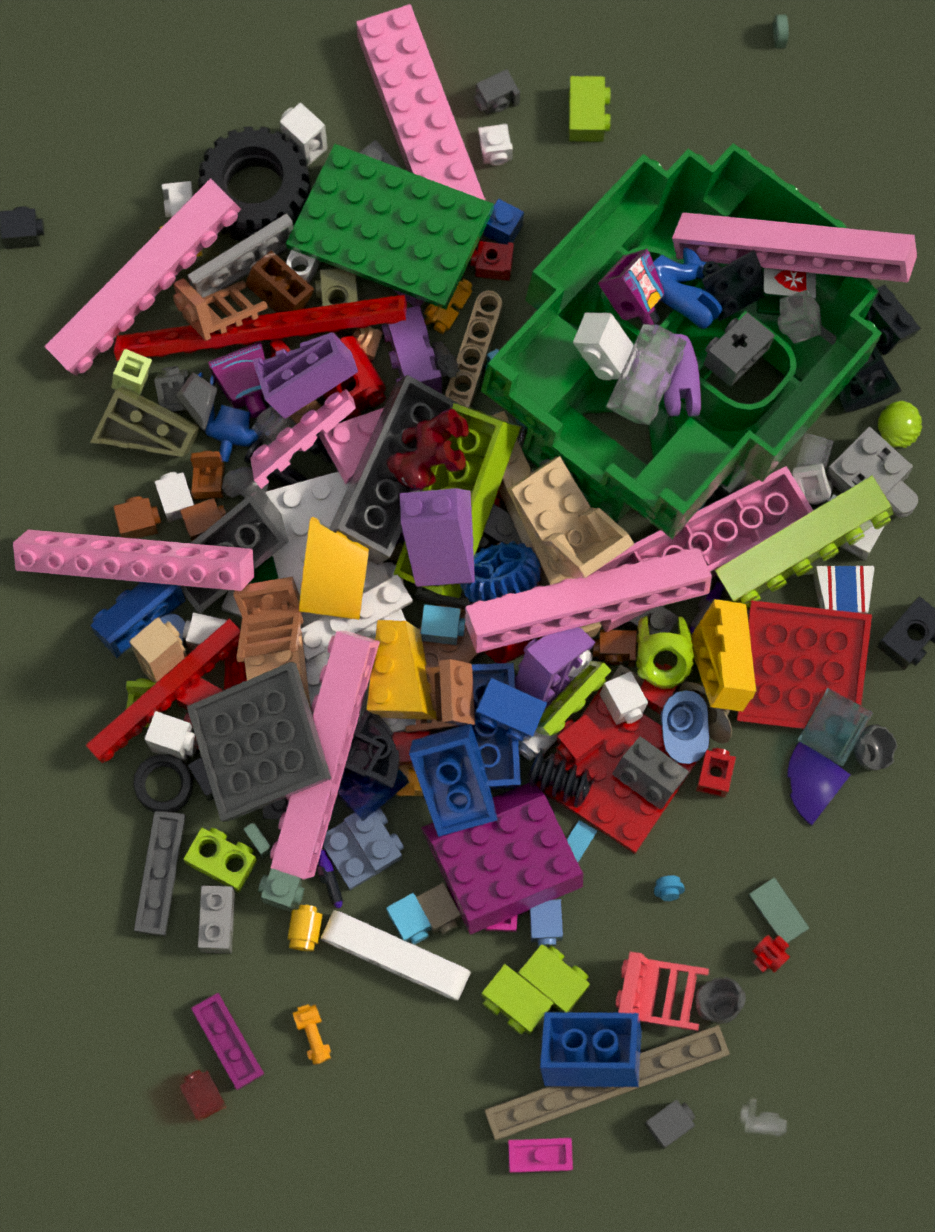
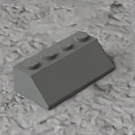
(250, 525)

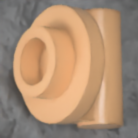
(369, 340)

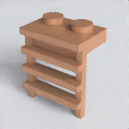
(203, 318)
(269, 618)
(450, 696)

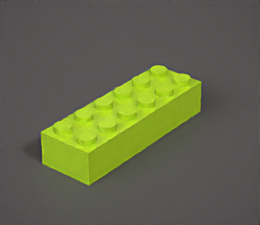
(486, 456)
(805, 542)

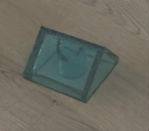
(835, 726)

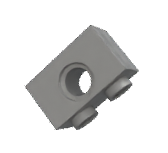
(216, 919)

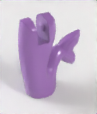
(684, 384)

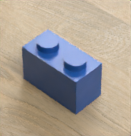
(509, 709)

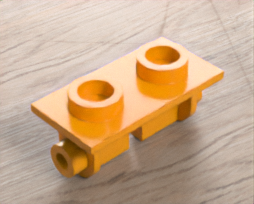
(444, 318)

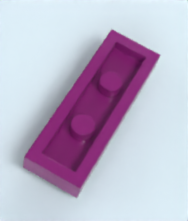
(227, 1041)

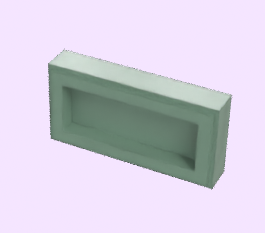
(778, 911)

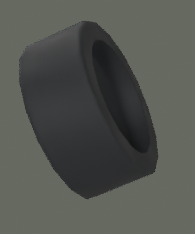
(148, 766)

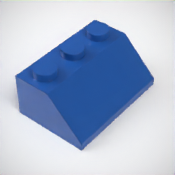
(134, 612)

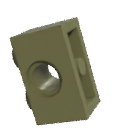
(337, 284)

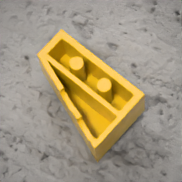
(725, 655)
(399, 674)

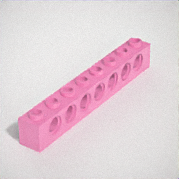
(134, 559)

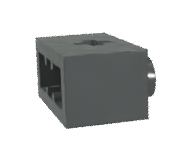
(738, 349)

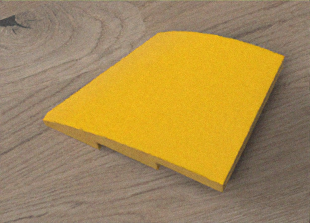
(332, 573)

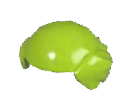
(900, 424)

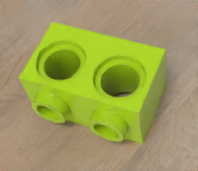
(216, 866)

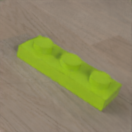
(572, 697)

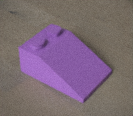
(439, 536)

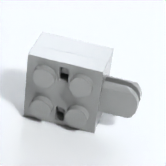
(875, 457)

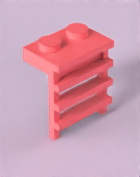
(641, 990)

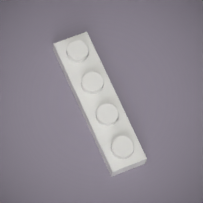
(376, 606)

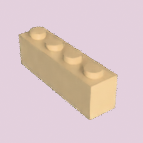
(158, 649)

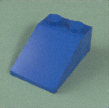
(453, 779)

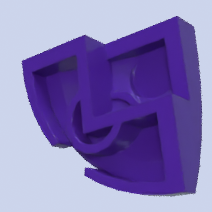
(813, 781)

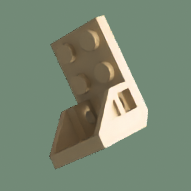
(565, 525)

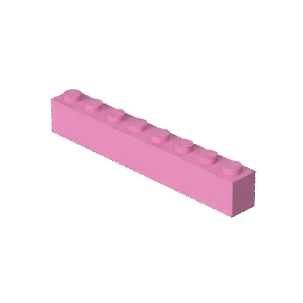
(798, 246)
(143, 278)
(587, 599)
(335, 719)

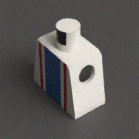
(844, 587)

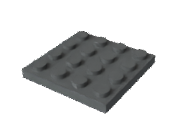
(258, 742)

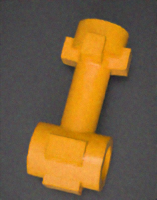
(307, 1018)

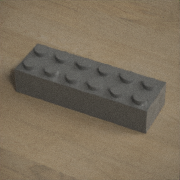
(372, 500)

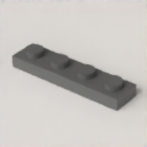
(160, 873)

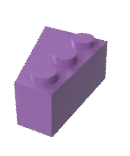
(412, 349)
(305, 373)
(549, 661)

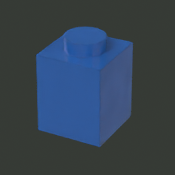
(504, 223)

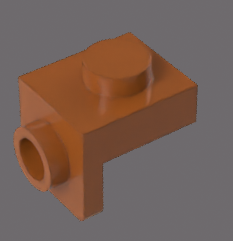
(207, 475)

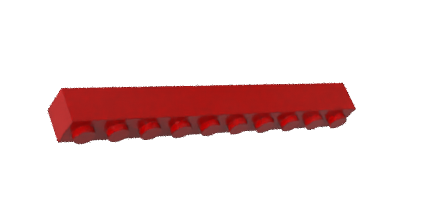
(165, 691)

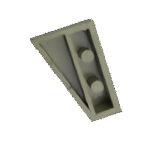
(144, 425)

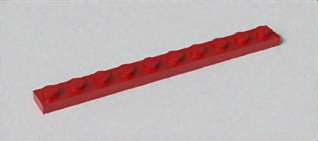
(266, 327)

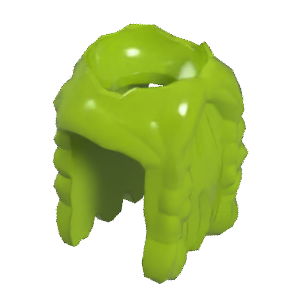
(652, 644)

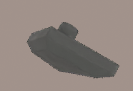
(198, 399)

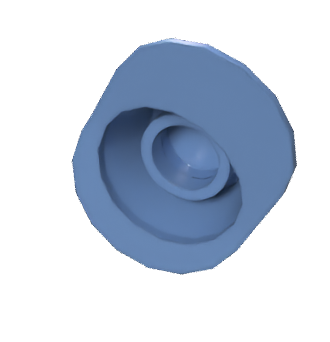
(685, 726)

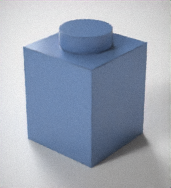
(546, 923)

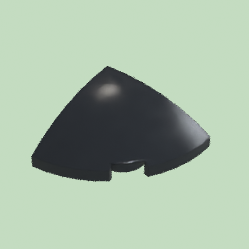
(869, 385)
(373, 751)

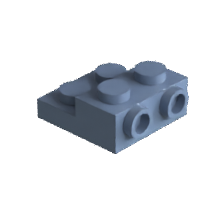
(362, 848)

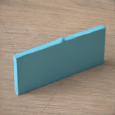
(580, 839)

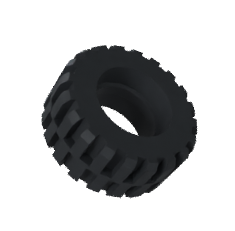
(264, 150)

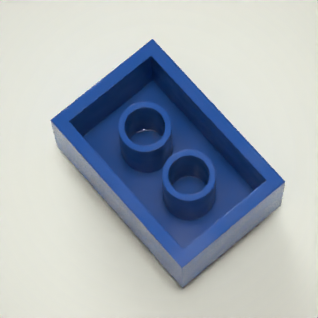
(591, 1049)

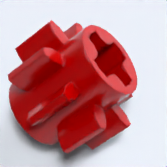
(771, 953)

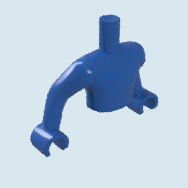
(229, 427)

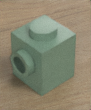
(281, 890)

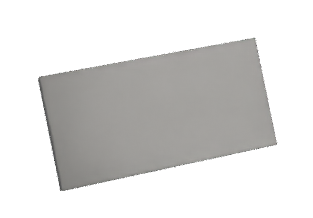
(240, 258)

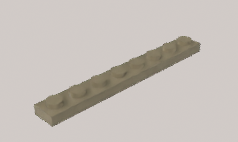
(563, 1100)

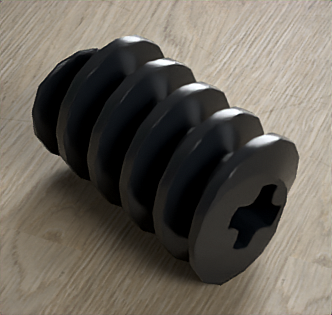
(560, 779)

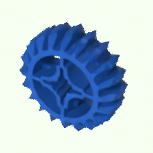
(503, 571)

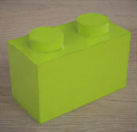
(587, 108)
(555, 978)
(516, 1000)

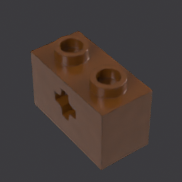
(278, 284)

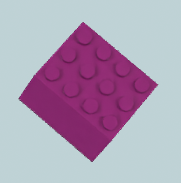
(507, 862)

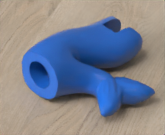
(690, 301)

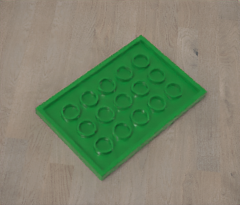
(390, 226)

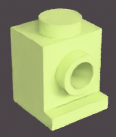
(131, 372)

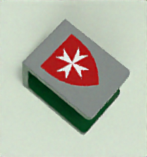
(780, 284)

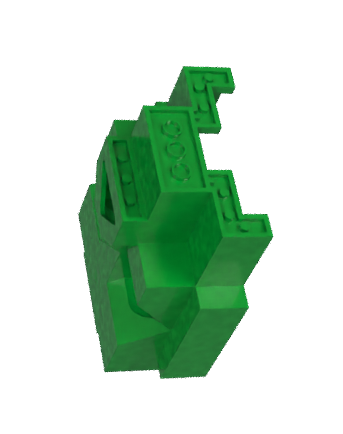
(551, 385)

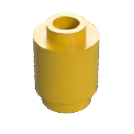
(304, 928)

